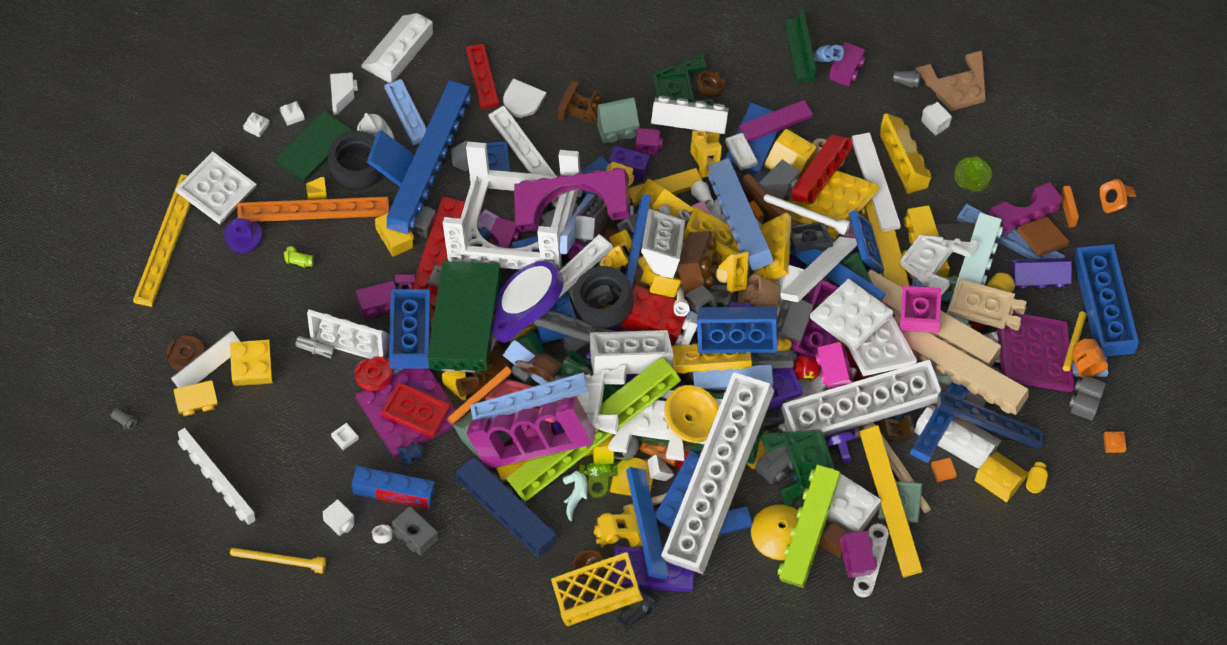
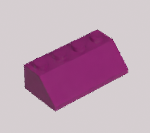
(814, 335)

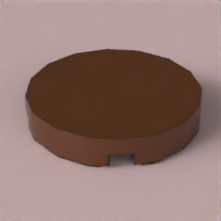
(183, 351)

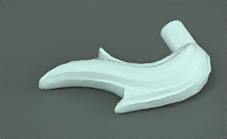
(579, 491)

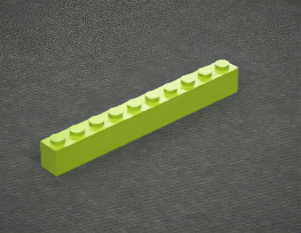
(625, 403)

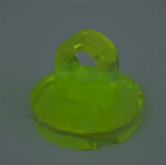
(973, 173)
(598, 473)

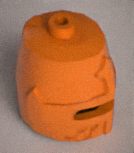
(1089, 358)

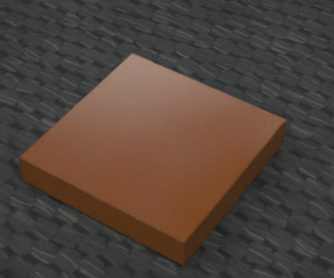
(1042, 236)

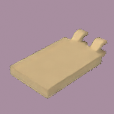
(986, 305)

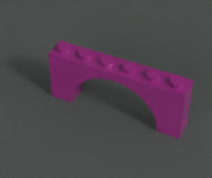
(534, 196)

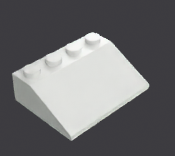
(348, 336)

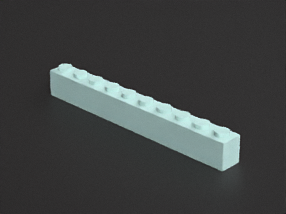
(973, 268)

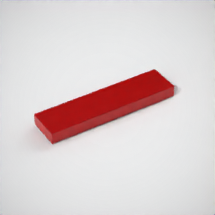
(482, 76)

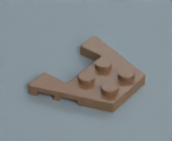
(958, 89)

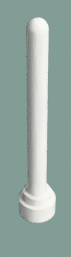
(841, 226)
(681, 306)

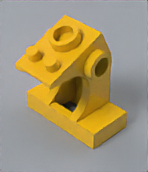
(704, 145)
(617, 256)
(608, 531)

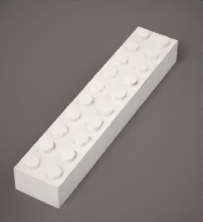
(718, 473)

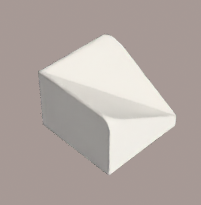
(659, 469)

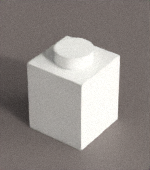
(936, 118)
(338, 518)

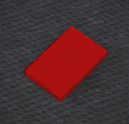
(416, 410)

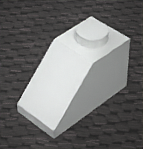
(342, 90)

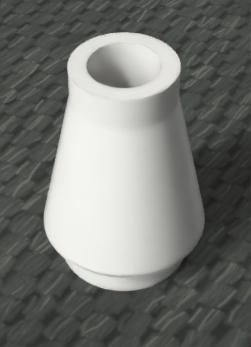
(702, 193)

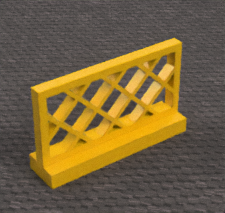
(597, 605)

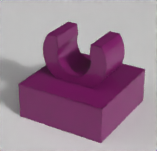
(405, 279)

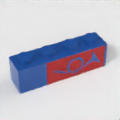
(393, 487)

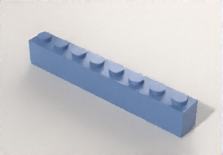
(739, 214)

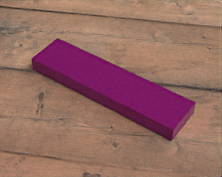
(776, 121)

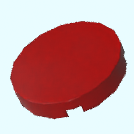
(373, 373)

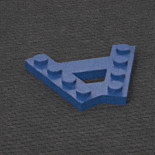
(669, 508)

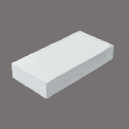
(741, 151)

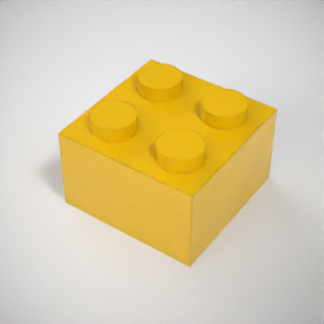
(251, 362)

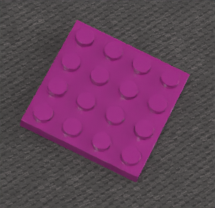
(1036, 353)
(393, 433)

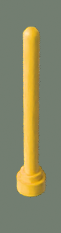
(317, 564)

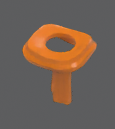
(1122, 192)

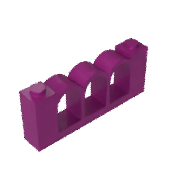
(567, 412)

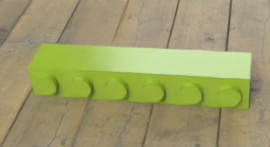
(810, 526)

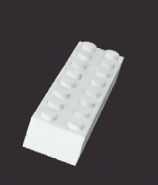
(864, 400)

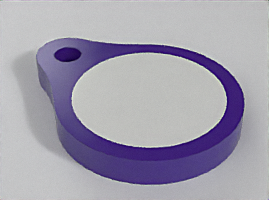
(526, 298)

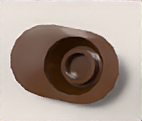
(541, 366)

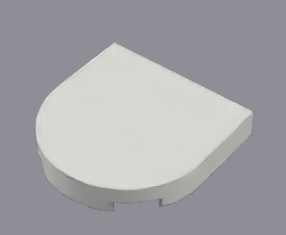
(522, 99)

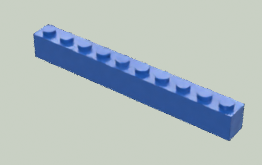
(428, 158)

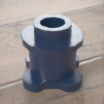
(410, 453)

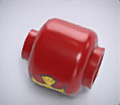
(806, 368)

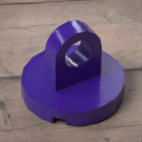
(243, 235)
(840, 439)

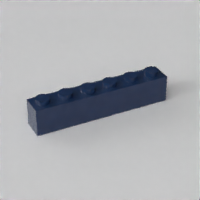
(506, 506)

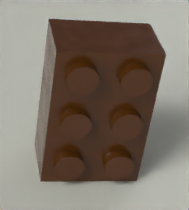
(698, 261)

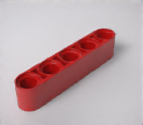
(821, 169)

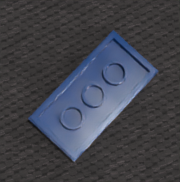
(759, 147)

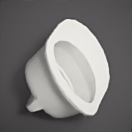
(372, 124)

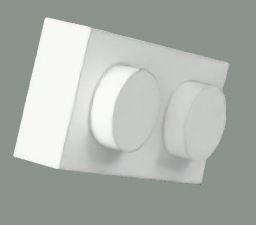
(689, 327)

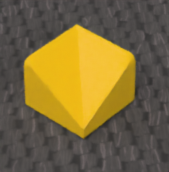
(316, 189)

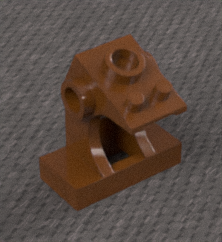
(572, 101)

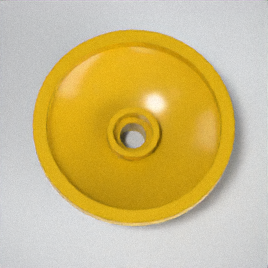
(697, 406)
(767, 534)

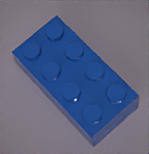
(409, 328)
(737, 330)

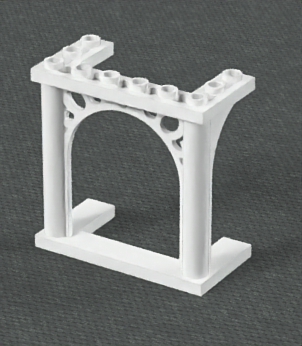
(460, 231)

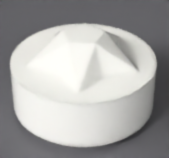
(382, 533)

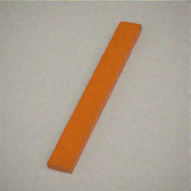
(313, 209)

